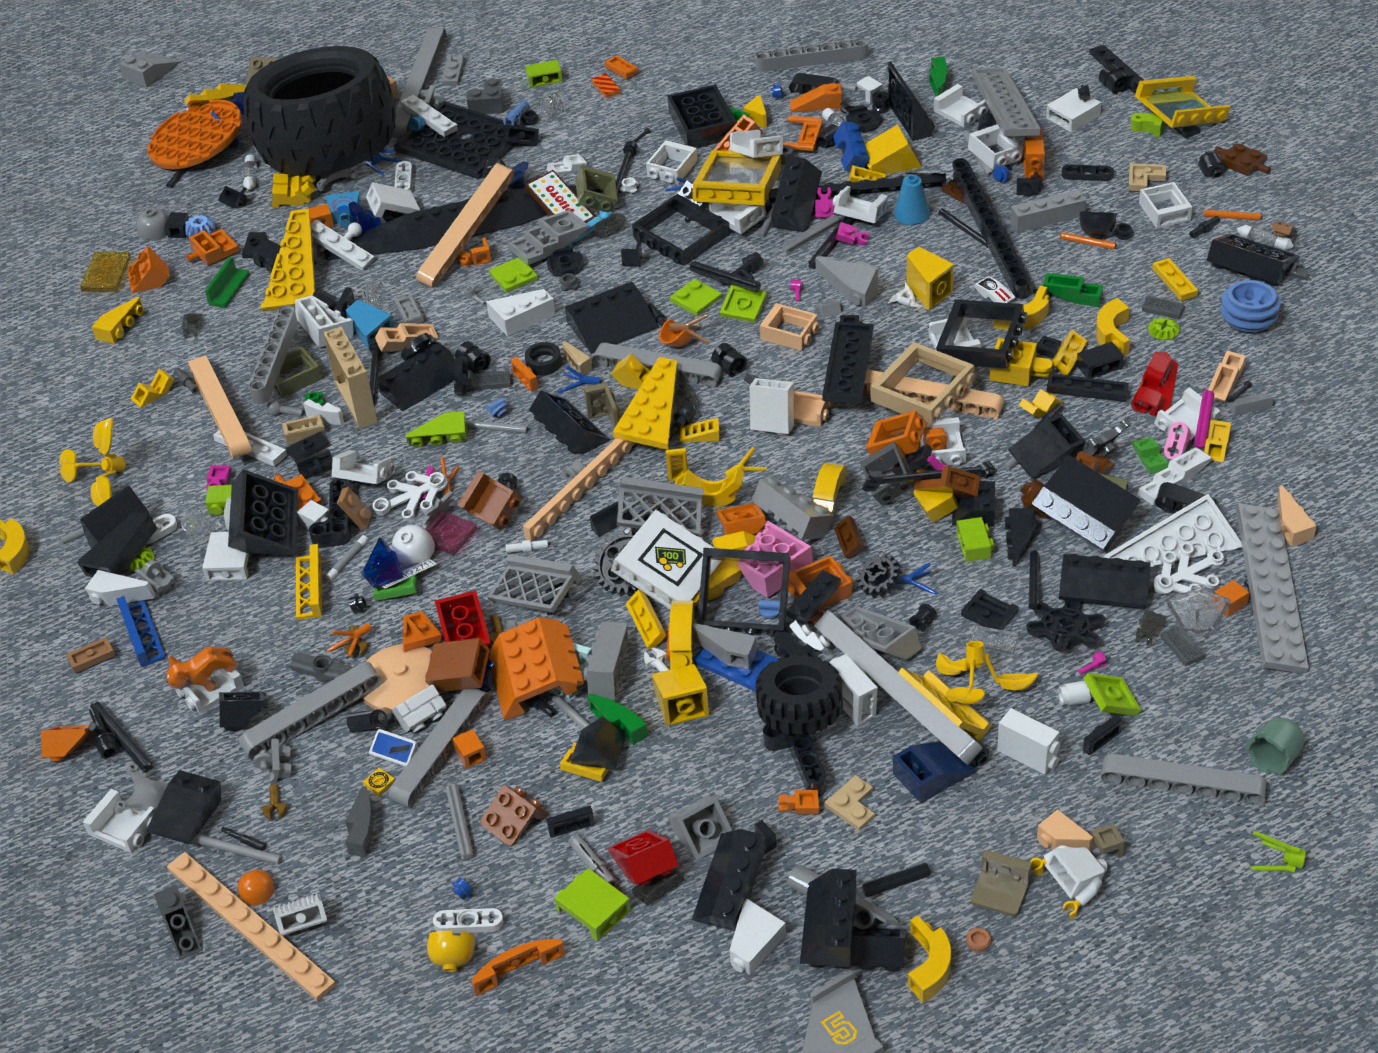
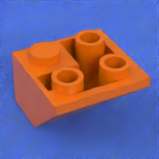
(147, 271)

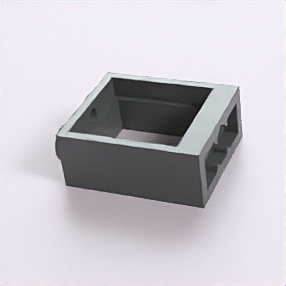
(891, 455)

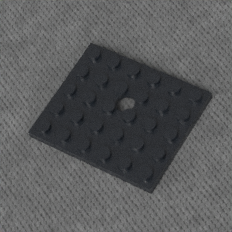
(453, 152)

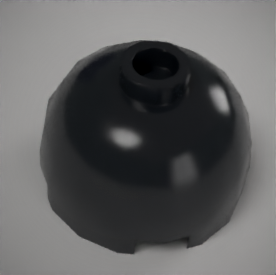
(1097, 223)

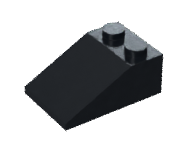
(185, 807)

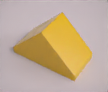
(756, 111)
(936, 504)

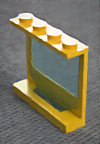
(1177, 103)

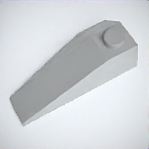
(854, 280)
(883, 632)

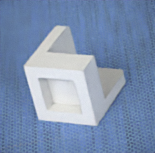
(870, 86)

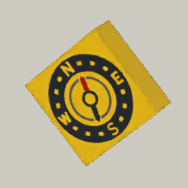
(379, 782)

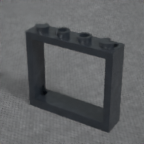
(680, 204)
(984, 310)
(743, 556)

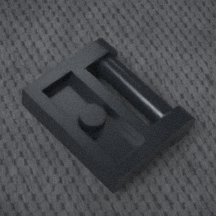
(981, 612)

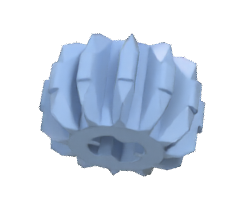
(199, 224)

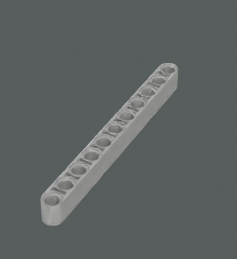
(419, 76)
(895, 685)

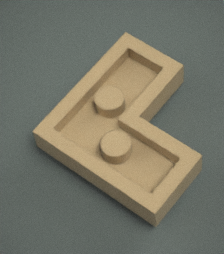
(1141, 173)
(847, 804)

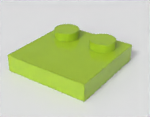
(513, 274)
(695, 297)
(743, 304)
(1112, 694)

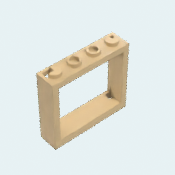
(352, 387)
(882, 391)

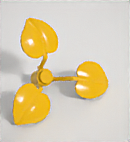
(111, 464)
(975, 658)

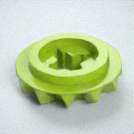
(1169, 332)
(146, 556)

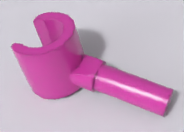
(796, 286)
(1098, 658)

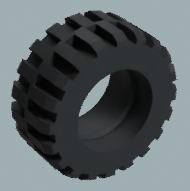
(799, 713)

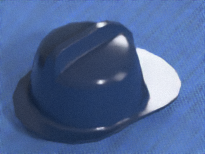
(519, 179)

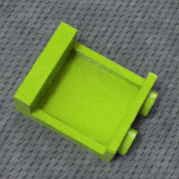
(593, 903)

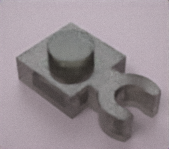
(191, 324)
(1149, 626)

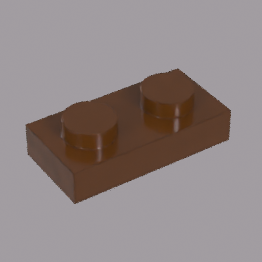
(849, 537)

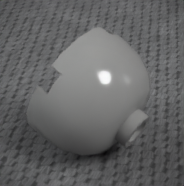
(151, 224)

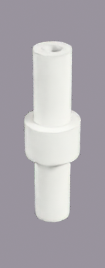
(526, 546)

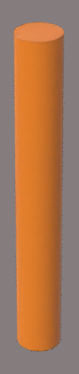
(1232, 215)
(1087, 240)

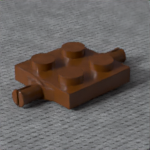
(1243, 159)

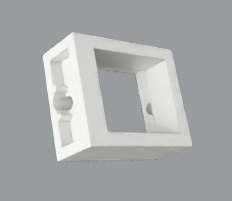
(979, 145)
(669, 150)
(1168, 216)
(857, 690)

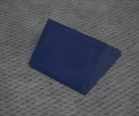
(382, 565)

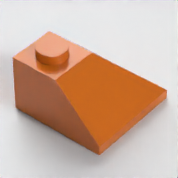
(62, 740)

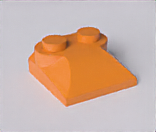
(742, 518)

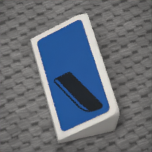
(393, 747)

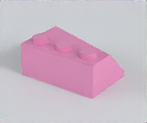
(768, 577)

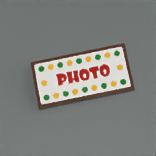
(556, 196)

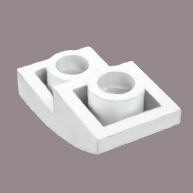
(328, 412)
(805, 633)

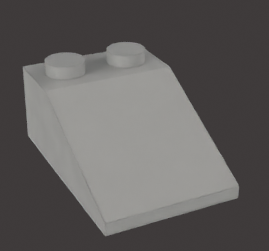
(146, 68)

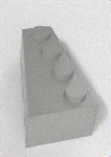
(789, 507)
(607, 659)

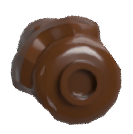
(1030, 492)

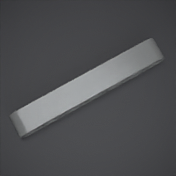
(811, 54)
(273, 354)
(688, 369)
(311, 709)
(437, 746)
(1184, 778)

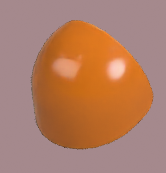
(674, 338)

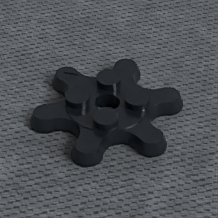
(1078, 623)

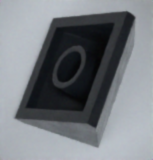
(599, 745)

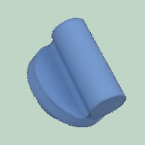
(497, 407)
(769, 608)

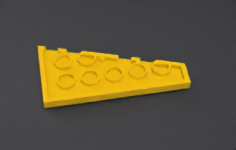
(294, 265)
(651, 409)

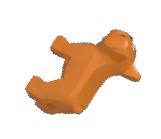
(200, 667)

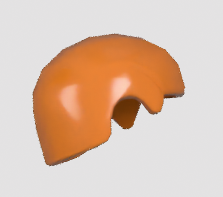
(255, 887)

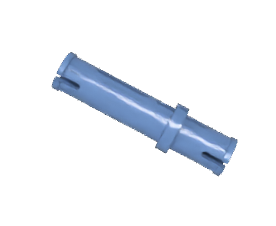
(515, 115)

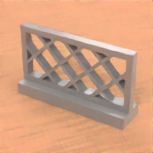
(660, 493)
(539, 570)

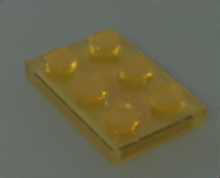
(105, 271)

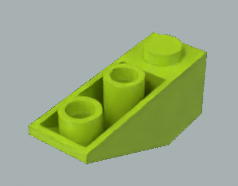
(445, 427)

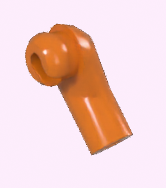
(465, 258)

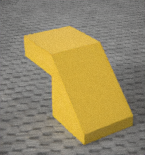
(146, 393)
(1041, 404)
(1217, 440)
(735, 541)

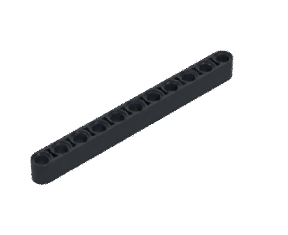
(991, 229)

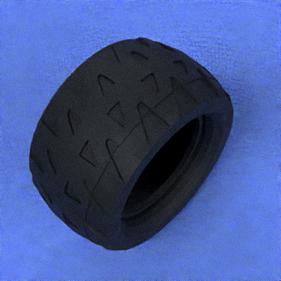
(320, 110)

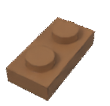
(1282, 229)
(354, 508)
(90, 655)

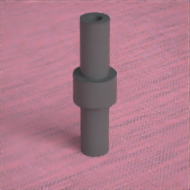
(186, 380)

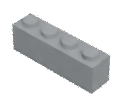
(1047, 211)

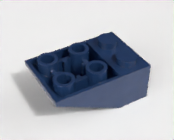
(929, 769)

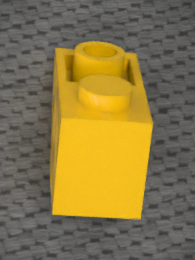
(630, 372)

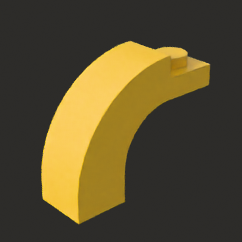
(1036, 311)
(1108, 318)
(828, 483)
(714, 492)
(16, 547)
(681, 633)
(933, 973)

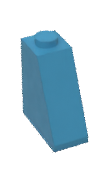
(368, 320)

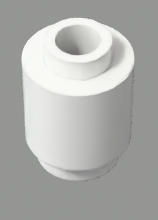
(1074, 693)

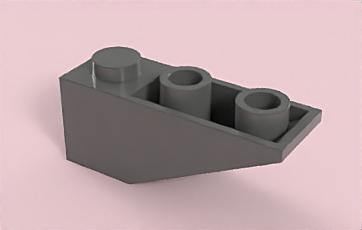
(177, 922)

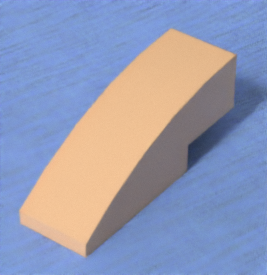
(398, 338)
(1227, 375)

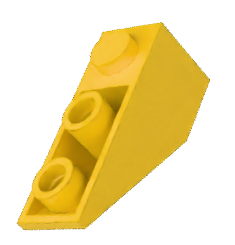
(110, 325)

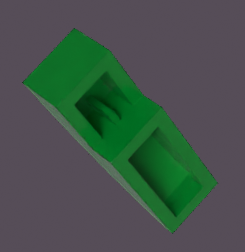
(938, 75)
(1074, 289)
(619, 716)

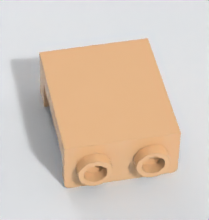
(810, 408)

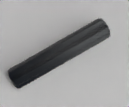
(896, 879)

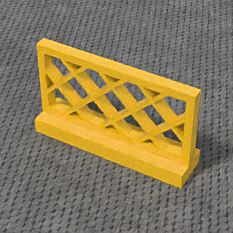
(935, 691)

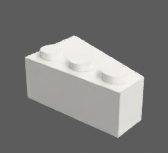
(520, 310)
(318, 318)

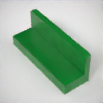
(225, 284)

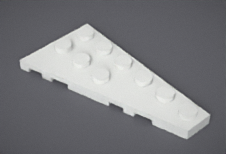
(1197, 524)

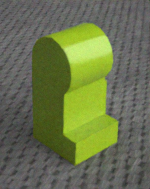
(1147, 123)

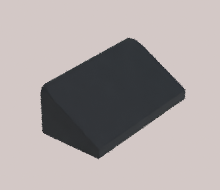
(520, 135)
(606, 519)

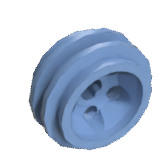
(1250, 305)

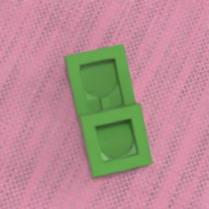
(1150, 455)

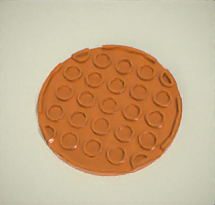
(195, 134)

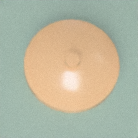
(400, 673)

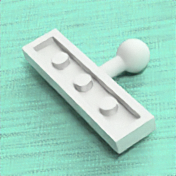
(342, 245)

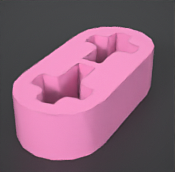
(1172, 440)

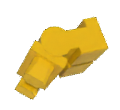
(292, 190)

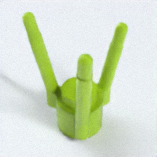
(1292, 855)

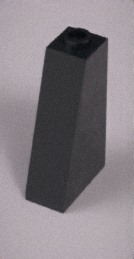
(119, 546)

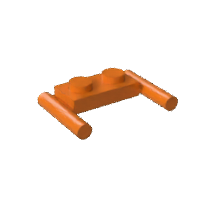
(809, 132)

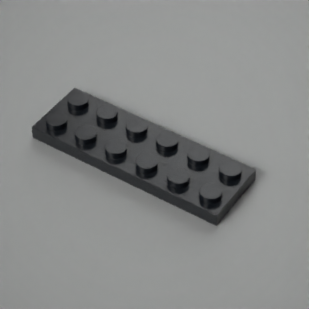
(848, 362)

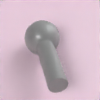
(275, 408)

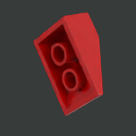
(462, 618)
(644, 857)

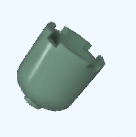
(1268, 742)

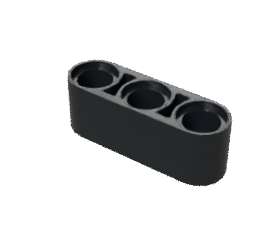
(804, 82)
(1175, 497)

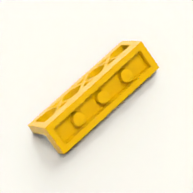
(313, 586)

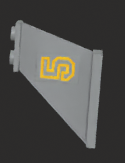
(839, 1020)

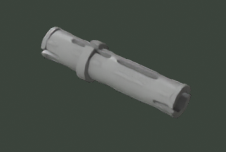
(590, 859)

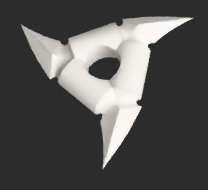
(900, 297)

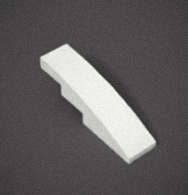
(1178, 472)

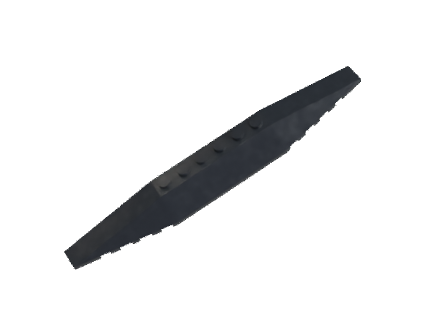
(428, 226)

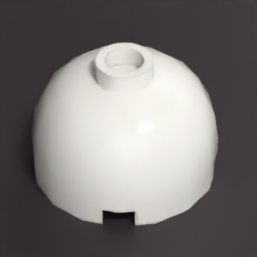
(413, 545)

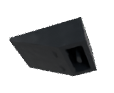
(1047, 446)

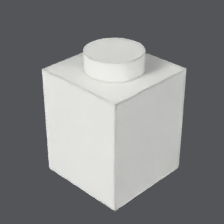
(312, 513)

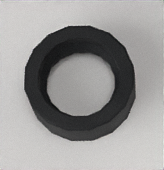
(543, 368)

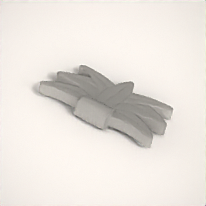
(440, 505)

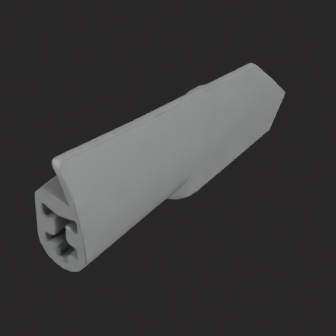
(802, 876)

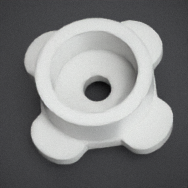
(629, 185)

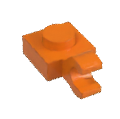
(803, 802)

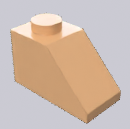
(1061, 830)

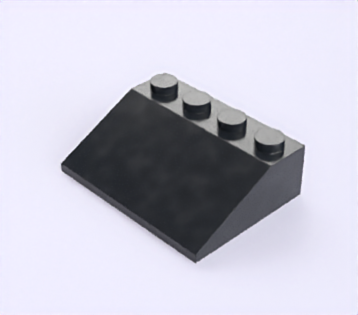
(907, 107)
(700, 115)
(1251, 258)
(610, 317)
(1086, 503)
(262, 515)

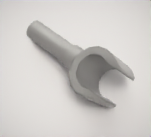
(472, 295)

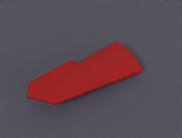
(1156, 385)

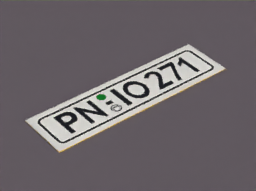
(413, 570)

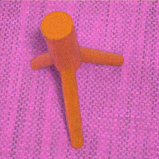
(449, 478)
(353, 635)

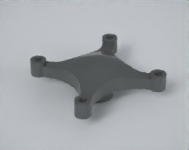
(1105, 442)

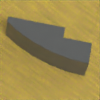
(360, 825)

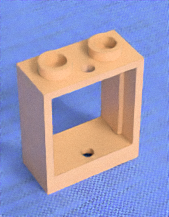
(790, 315)

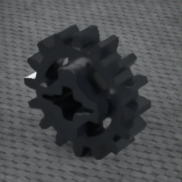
(879, 575)

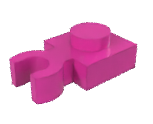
(824, 207)
(849, 234)
(218, 475)

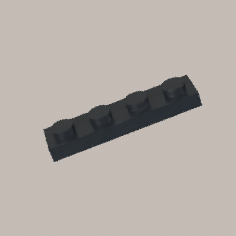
(1087, 387)

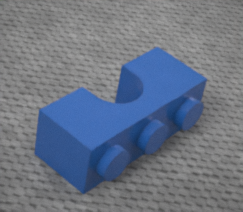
(850, 139)

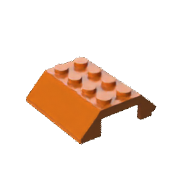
(533, 661)

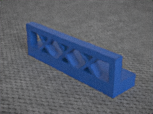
(133, 631)

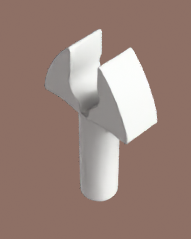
(658, 662)

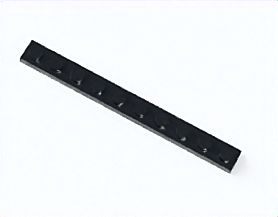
(1106, 57)
(874, 186)

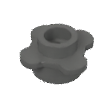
(568, 281)

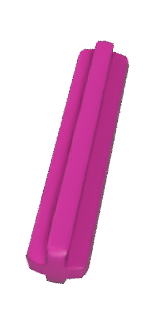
(1204, 419)

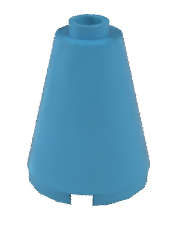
(912, 202)

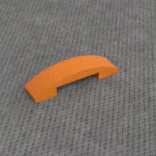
(545, 950)

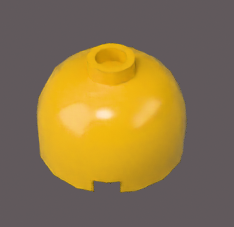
(450, 949)

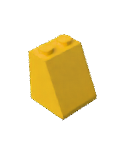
(891, 152)
(929, 277)
(681, 694)

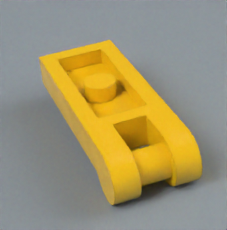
(1068, 352)

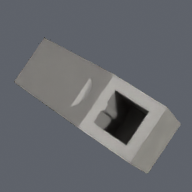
(728, 646)

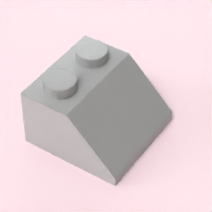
(700, 826)

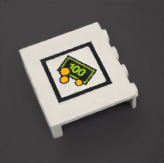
(663, 560)

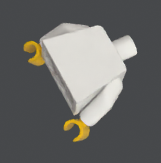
(1076, 873)

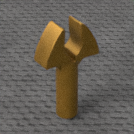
(497, 628)
(360, 645)
(274, 803)

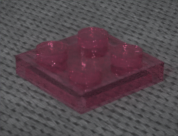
(450, 532)

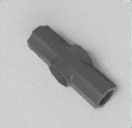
(320, 667)

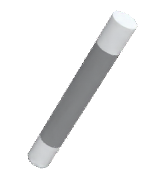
(346, 558)

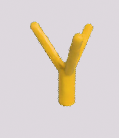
(741, 465)

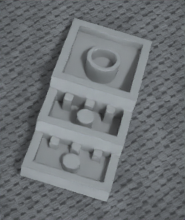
(550, 235)

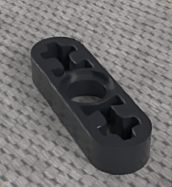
(1070, 172)

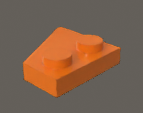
(418, 631)

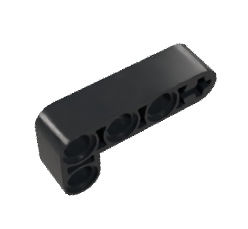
(338, 528)
(803, 754)

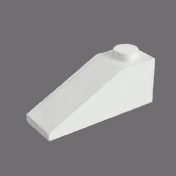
(107, 587)

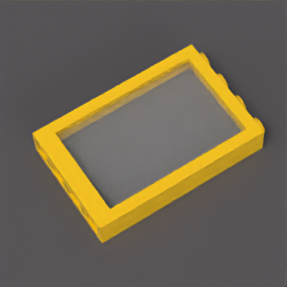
(736, 178)

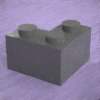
(488, 99)

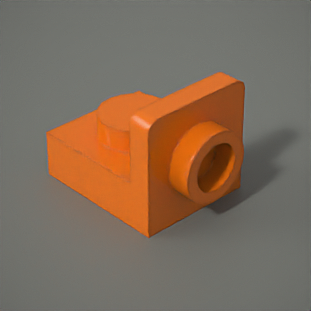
(935, 438)

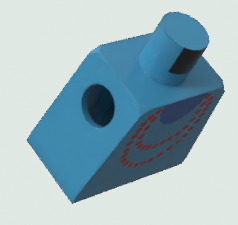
(339, 207)

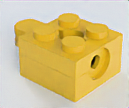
(1022, 366)

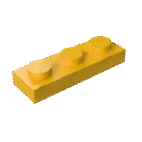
(1175, 279)
(645, 619)

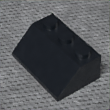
(110, 514)

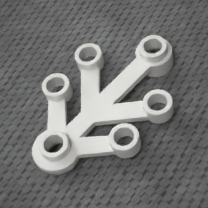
(412, 493)
(1187, 573)

